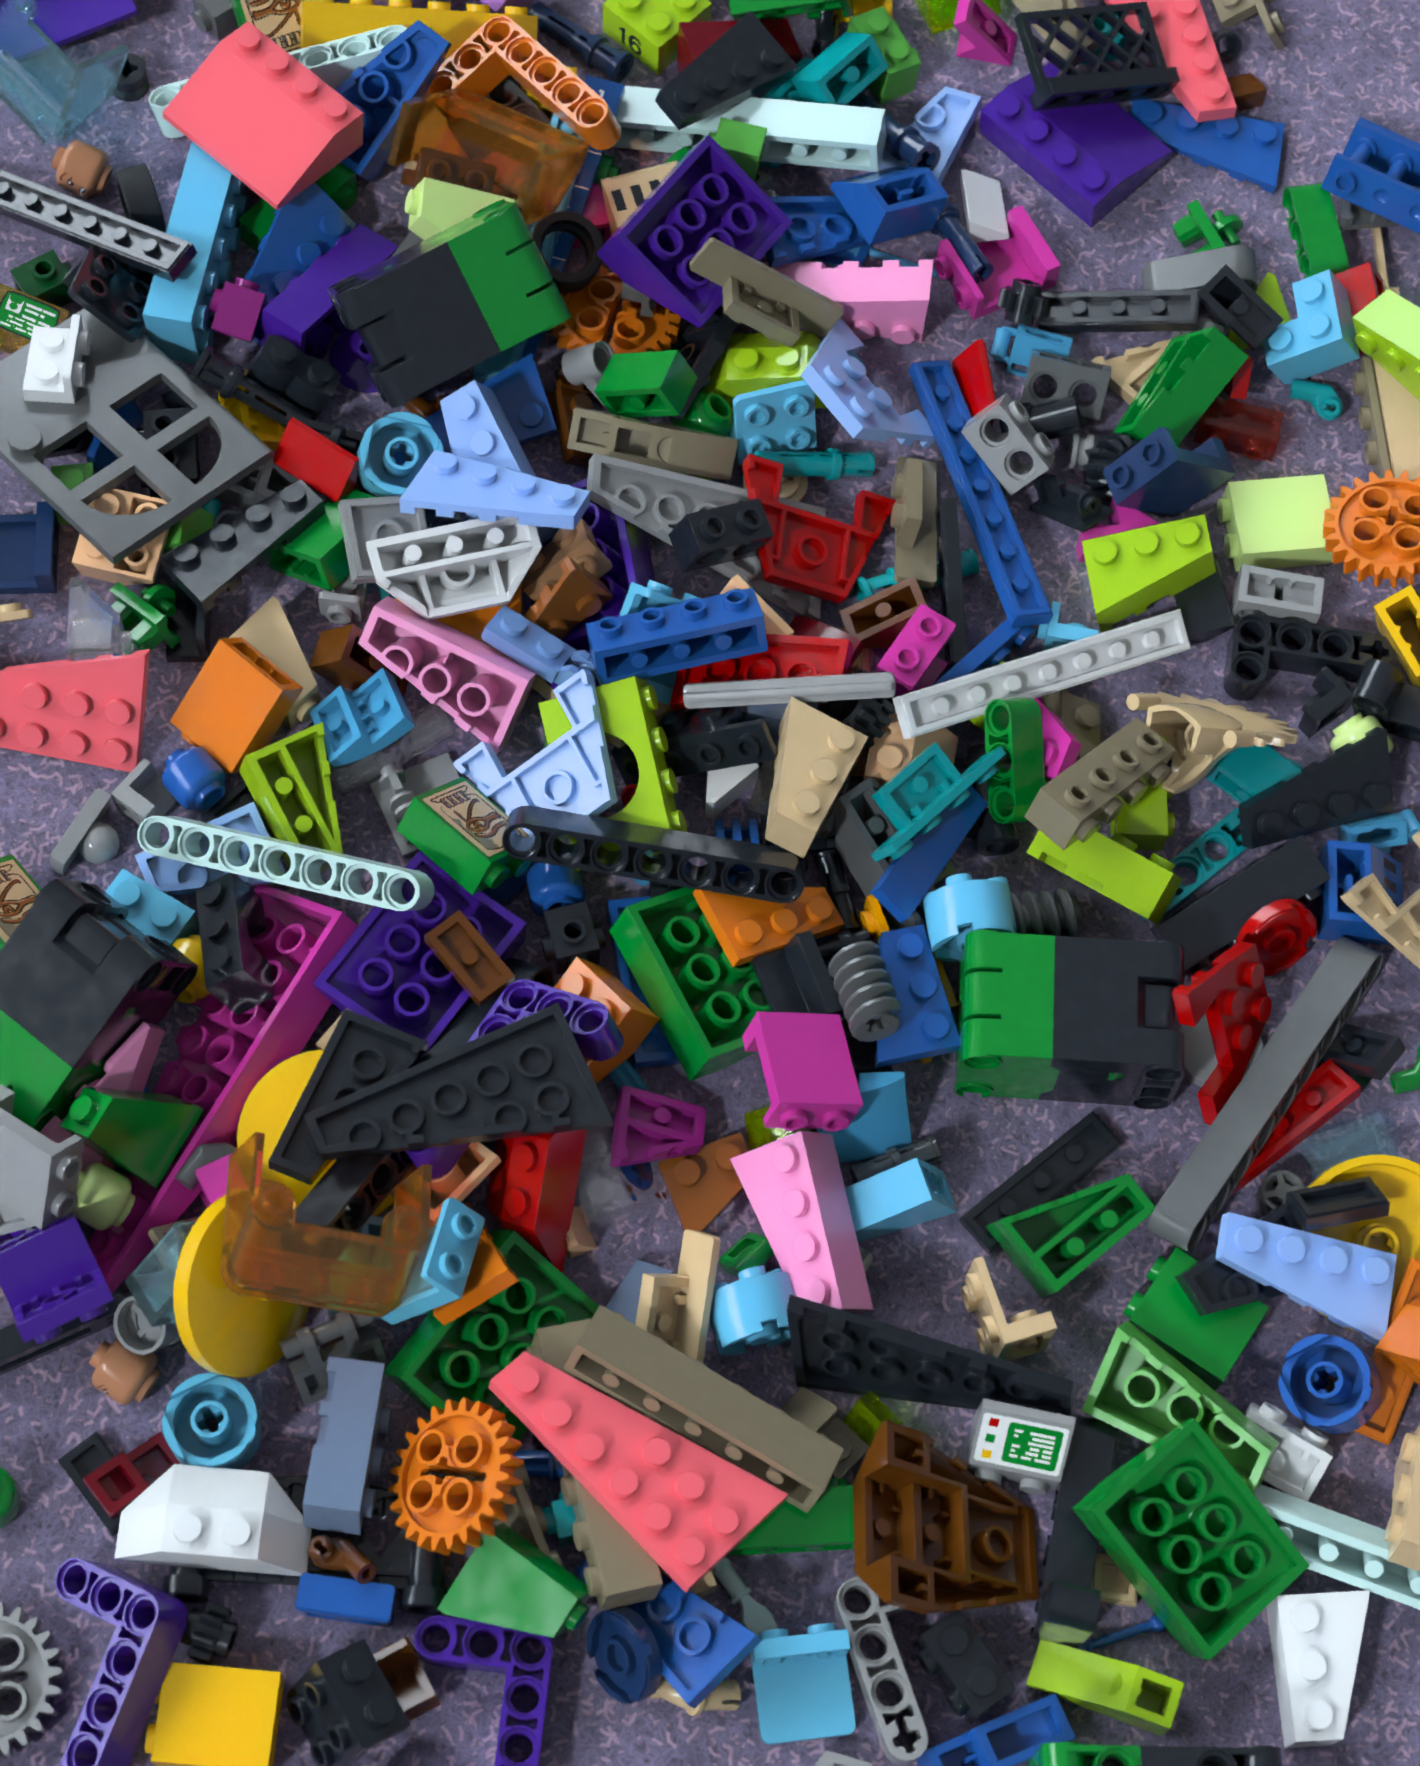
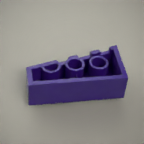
(304, 308)

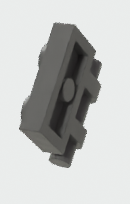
(310, 1370)

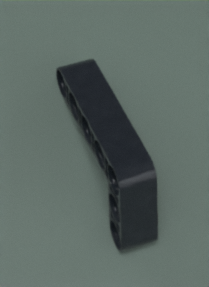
(1066, 1602)

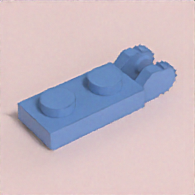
(535, 647)

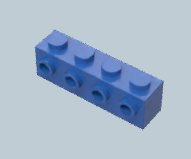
(677, 636)

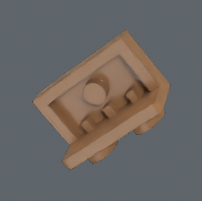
(578, 545)

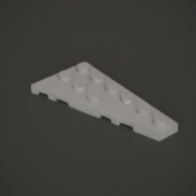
(660, 500)

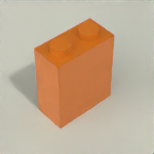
(235, 703)

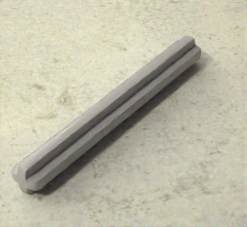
(782, 689)

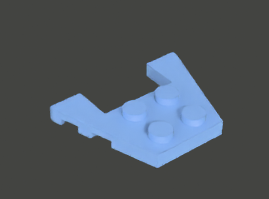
(854, 399)
(565, 775)

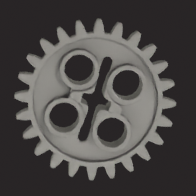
(37, 1688)

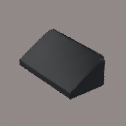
(1206, 607)

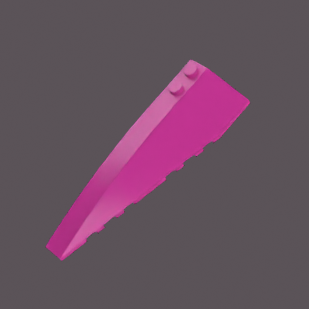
(227, 1057)

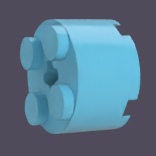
(379, 444)
(966, 907)
(751, 1310)
(206, 1398)

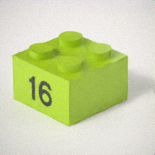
(651, 27)

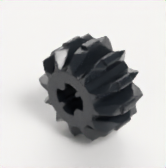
(1102, 454)

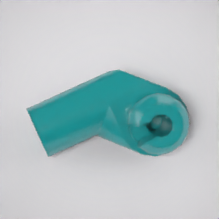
(1320, 396)

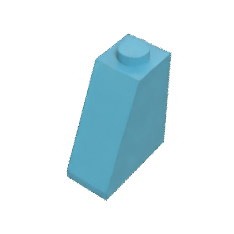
(899, 1199)

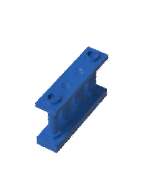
(1377, 174)

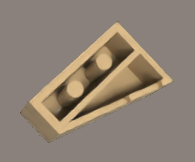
(809, 774)
(1404, 1523)

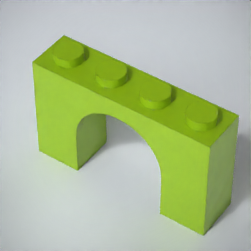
(629, 714)

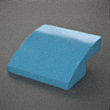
(362, 720)
(880, 1121)

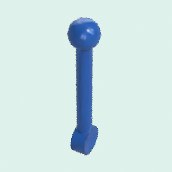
(1153, 1625)

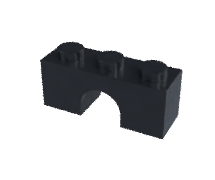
(232, 966)

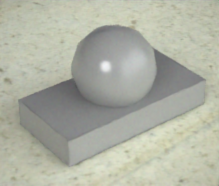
(87, 835)

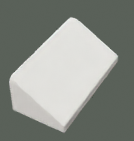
(983, 207)

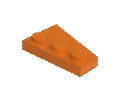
(757, 926)

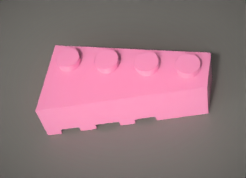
(875, 300)
(452, 669)
(807, 1218)

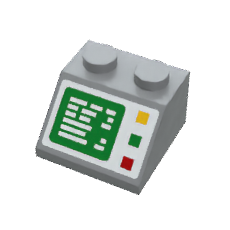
(1019, 1445)

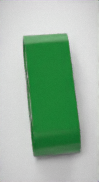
(1315, 229)
(1018, 729)

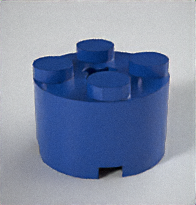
(1304, 1384)

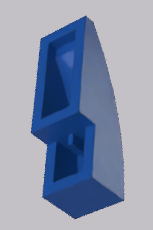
(1005, 1740)

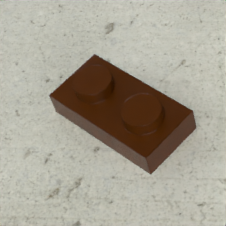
(469, 958)

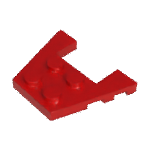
(810, 549)
(1236, 1013)

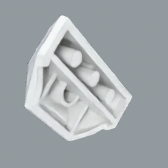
(455, 565)
(215, 1523)

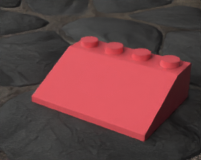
(265, 116)

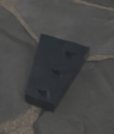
(1218, 1287)

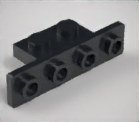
(705, 742)

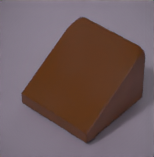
(1247, 91)

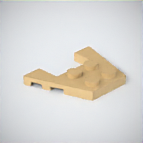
(1397, 925)

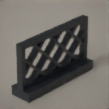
(1107, 84)

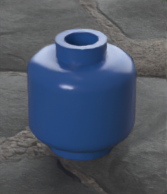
(194, 778)
(553, 887)

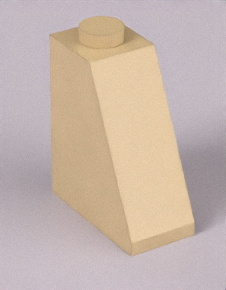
(274, 638)

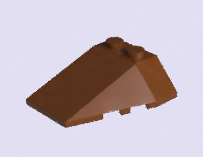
(937, 1533)

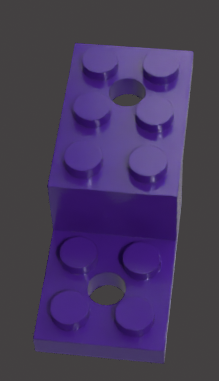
(51, 1278)

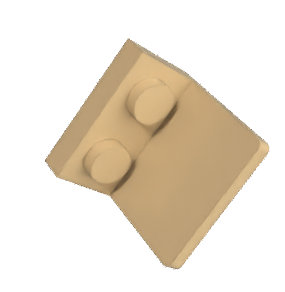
(1022, 1337)

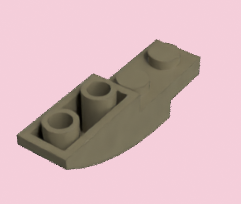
(653, 443)

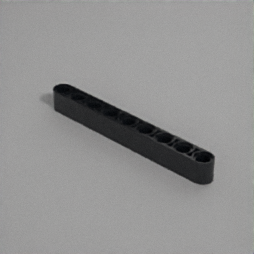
(360, 1184)

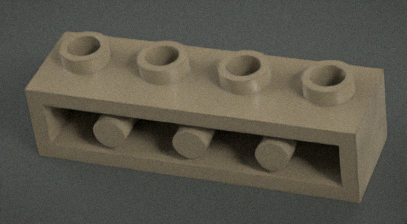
(1101, 784)

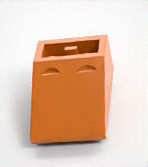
(627, 1011)

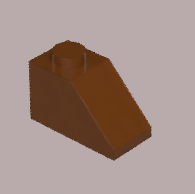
(884, 614)
(345, 661)

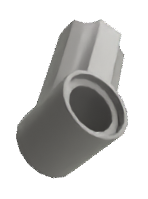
(587, 364)

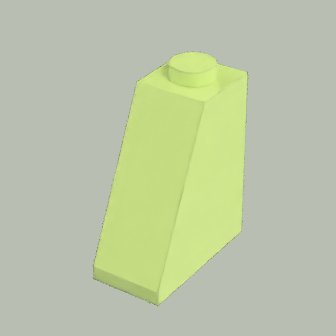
(439, 205)

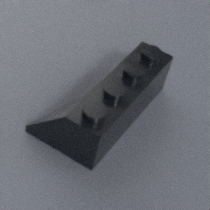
(1220, 915)

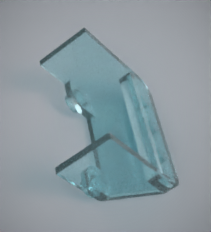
(43, 82)

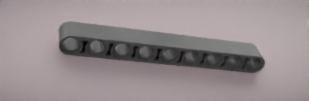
(1264, 1094)

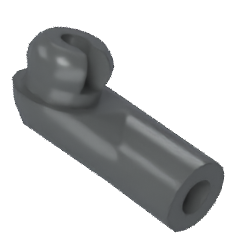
(201, 1156)

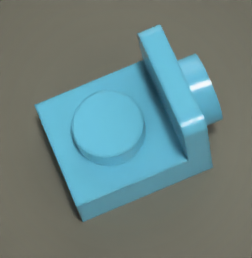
(1059, 633)

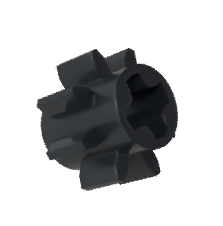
(1023, 301)
(210, 1633)

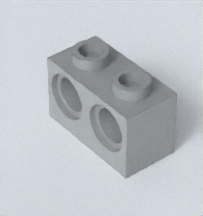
(999, 448)
(1277, 594)

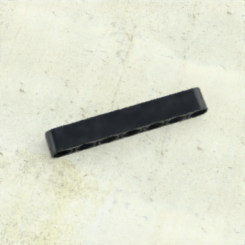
(634, 863)

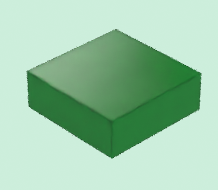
(746, 1253)

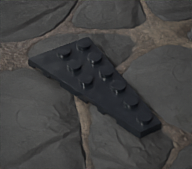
(492, 1088)
(864, 1355)

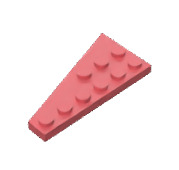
(1191, 49)
(77, 709)
(656, 1484)

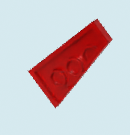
(785, 658)

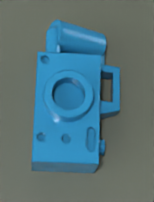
(1025, 340)
(1382, 830)

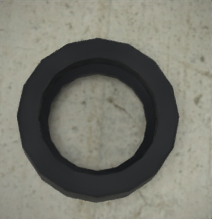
(140, 196)
(586, 233)

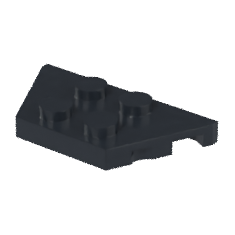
(703, 348)

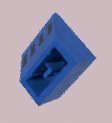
(892, 202)
(1346, 865)

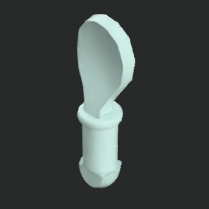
(753, 1614)

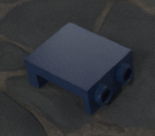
(1166, 478)
(29, 552)

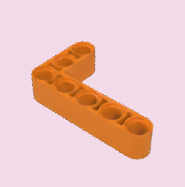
(505, 49)

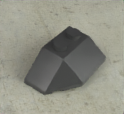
(859, 832)

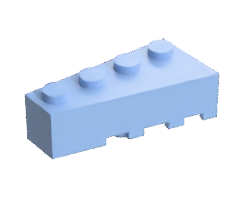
(483, 434)

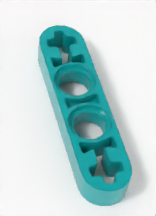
(1202, 865)

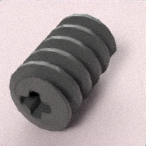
(1047, 912)
(865, 991)

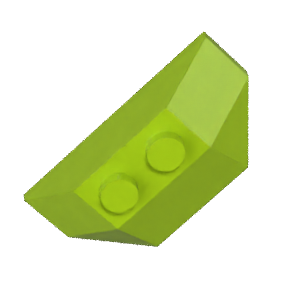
(760, 363)

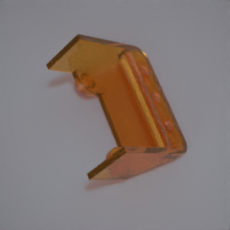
(528, 154)
(314, 1264)

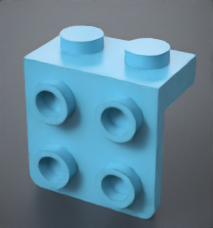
(774, 420)
(803, 1685)

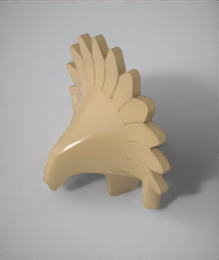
(1205, 732)

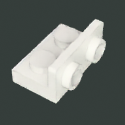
(56, 363)
(1300, 1453)

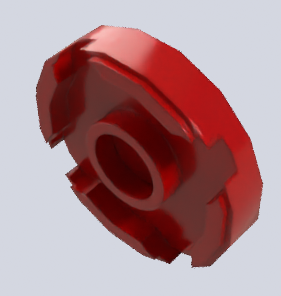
(1279, 934)

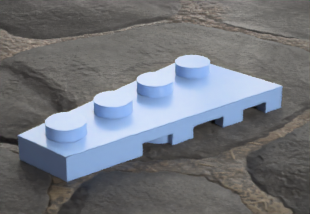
(1316, 1271)

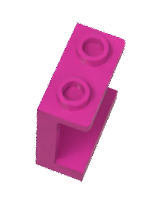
(1020, 256)
(916, 651)
(805, 1070)

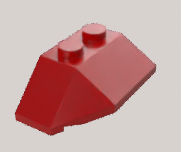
(537, 1189)

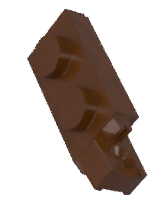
(563, 401)

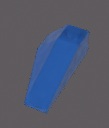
(381, 86)

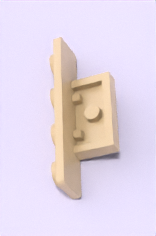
(680, 1303)

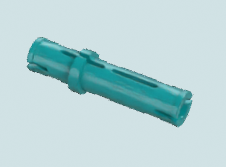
(828, 464)

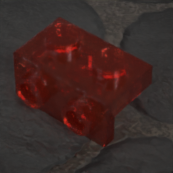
(1241, 428)

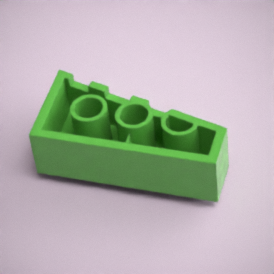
(1153, 1393)

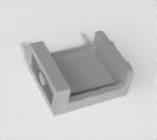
(35, 1172)

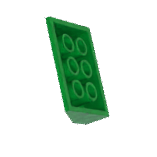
(689, 980)
(474, 1348)
(1191, 1539)

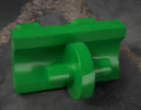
(1198, 226)
(148, 613)

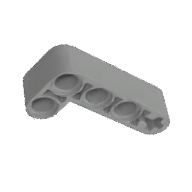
(884, 1670)

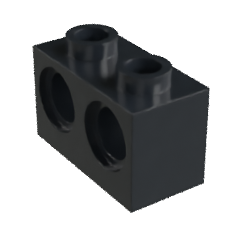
(721, 535)

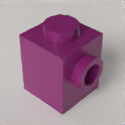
(237, 309)

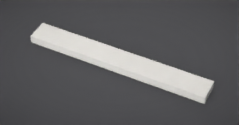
(1041, 673)

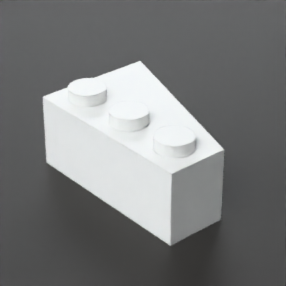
(1315, 1662)

